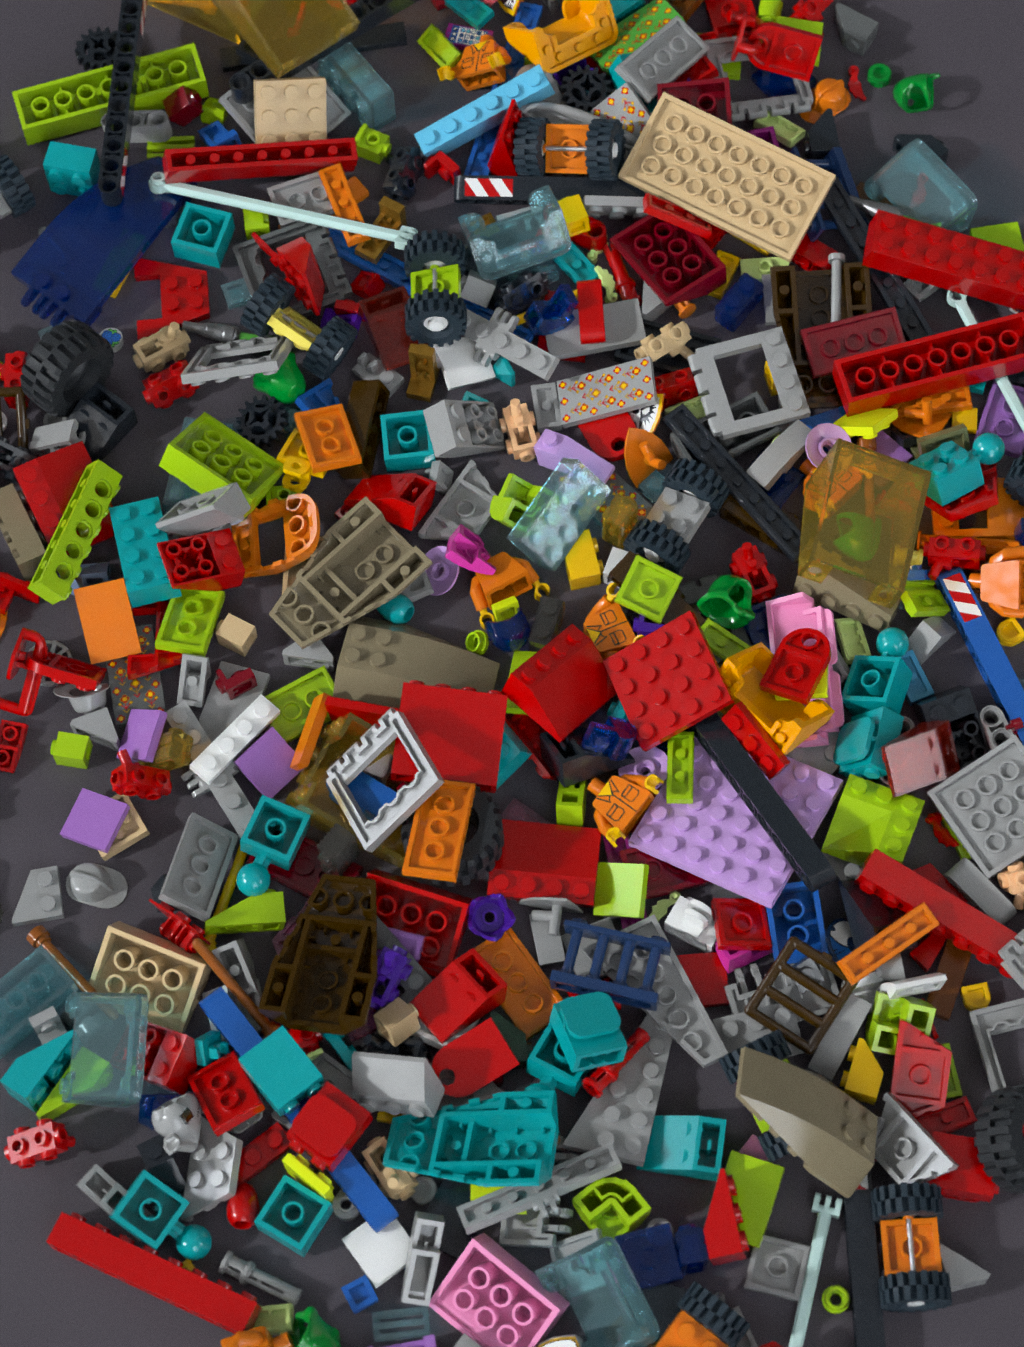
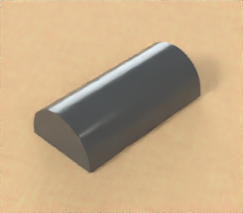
(740, 409)

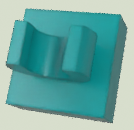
(210, 1048)

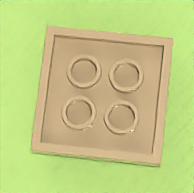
(290, 109)

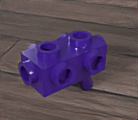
(392, 968)

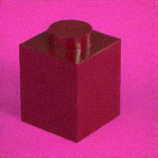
(183, 105)

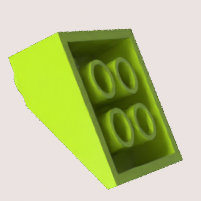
(871, 819)

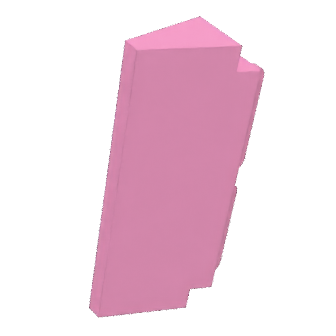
(799, 612)

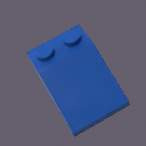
(798, 915)

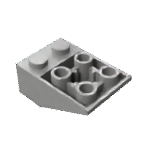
(463, 428)

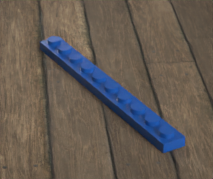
(530, 16)
(392, 272)

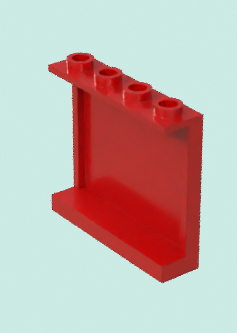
(457, 730)

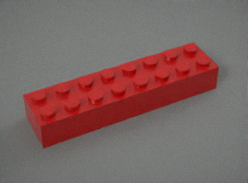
(945, 259)
(930, 364)

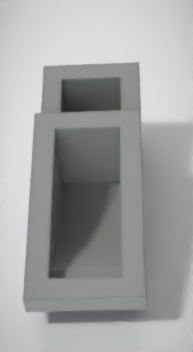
(779, 455)
(839, 1037)
(103, 1190)
(422, 1258)

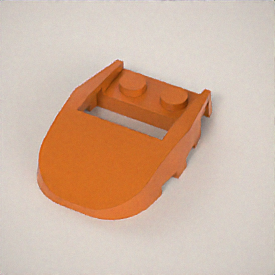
(1000, 520)
(300, 531)

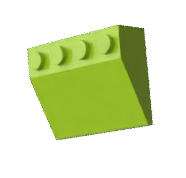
(214, 456)

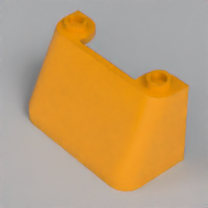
(582, 32)
(784, 720)

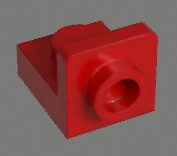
(443, 165)

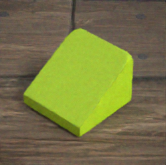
(213, 111)

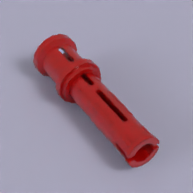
(624, 284)
(609, 1072)

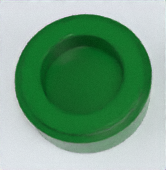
(879, 75)

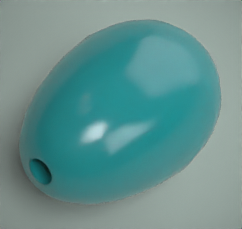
(397, 610)

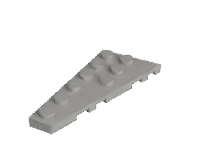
(679, 1006)
(628, 1105)

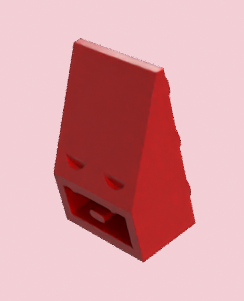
(502, 156)
(303, 272)
(399, 497)
(203, 561)
(460, 995)
(169, 1058)
(722, 1230)

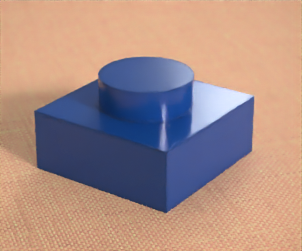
(917, 573)
(360, 1294)

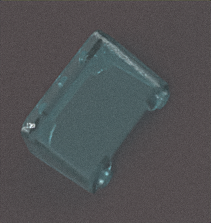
(924, 188)
(519, 239)
(106, 1049)
(603, 1295)

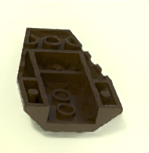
(803, 302)
(328, 962)

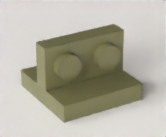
(927, 443)

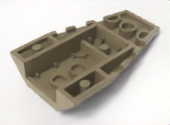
(348, 575)
(385, 654)
(812, 1116)

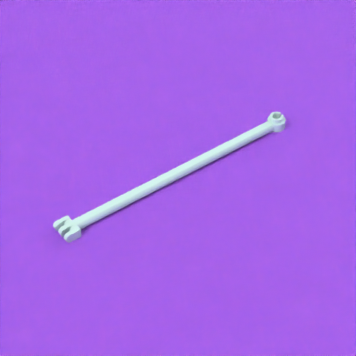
(399, 237)
(1003, 382)
(813, 1266)

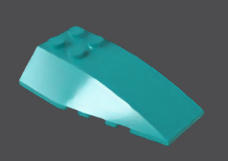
(481, 1142)

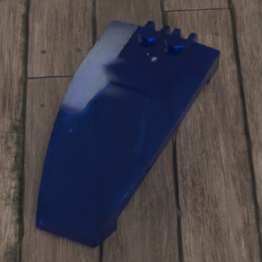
(94, 247)

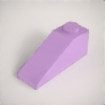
(554, 446)

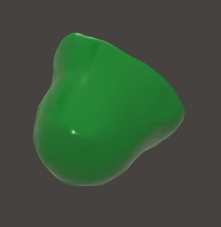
(283, 385)
(728, 602)
(316, 1333)

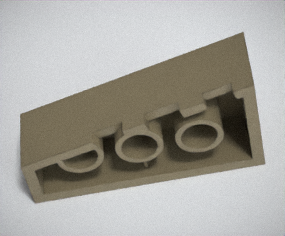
(18, 530)
(848, 597)

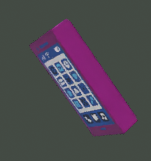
(464, 36)

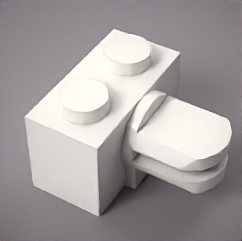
(692, 923)

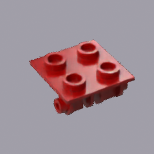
(178, 928)

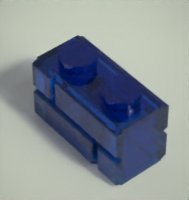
(739, 302)
(691, 1249)

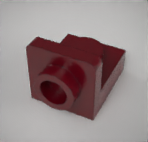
(238, 684)

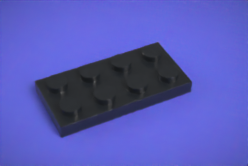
(666, 363)

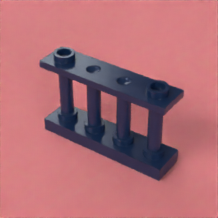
(836, 164)
(618, 990)

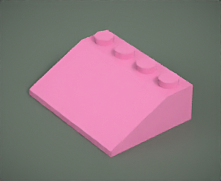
(496, 1298)

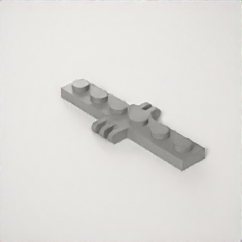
(497, 339)
(224, 786)
(516, 1199)

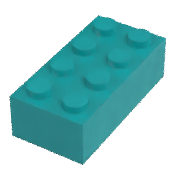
(138, 551)

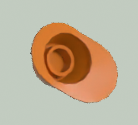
(826, 95)

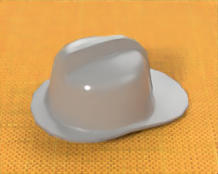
(83, 701)
(96, 885)

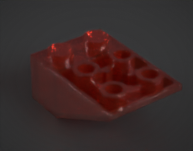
(385, 324)
(920, 757)

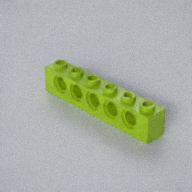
(45, 580)

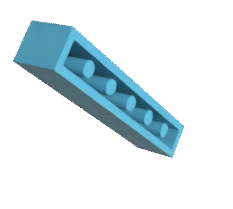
(484, 112)

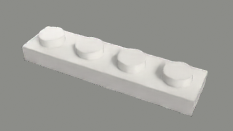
(234, 739)

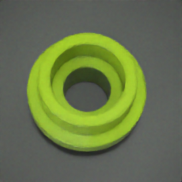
(477, 642)
(839, 1291)

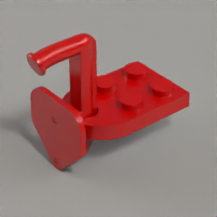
(775, 46)
(53, 665)

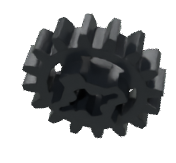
(99, 47)
(574, 90)
(273, 417)

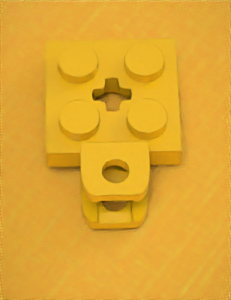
(296, 464)

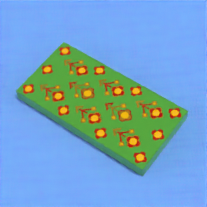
(636, 31)

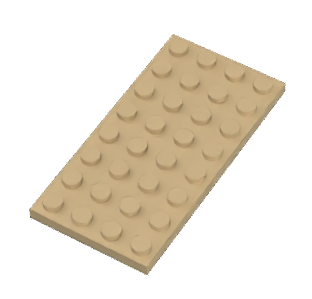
(727, 176)

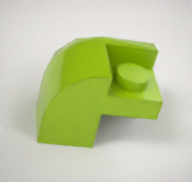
(512, 500)
(884, 1020)
(611, 1206)

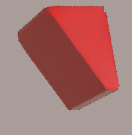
(367, 284)

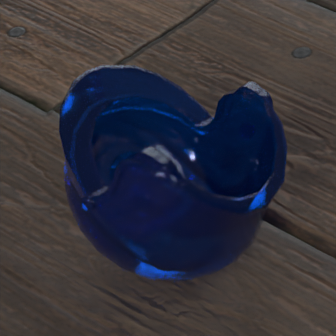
(509, 634)

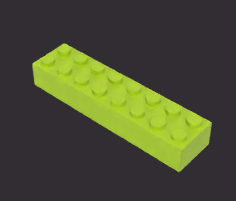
(83, 98)

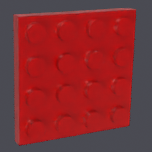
(668, 681)

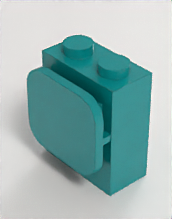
(861, 740)
(588, 1031)
(282, 1071)

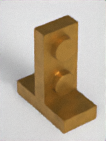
(391, 216)
(423, 372)

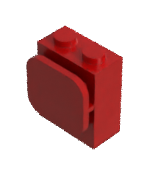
(328, 1127)
(969, 1179)

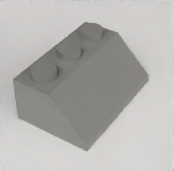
(205, 512)
(395, 1084)

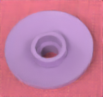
(823, 435)
(442, 572)
(653, 761)

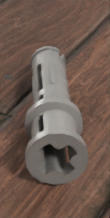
(248, 1273)

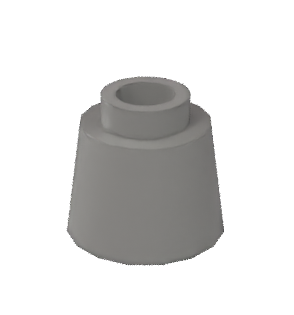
(892, 969)

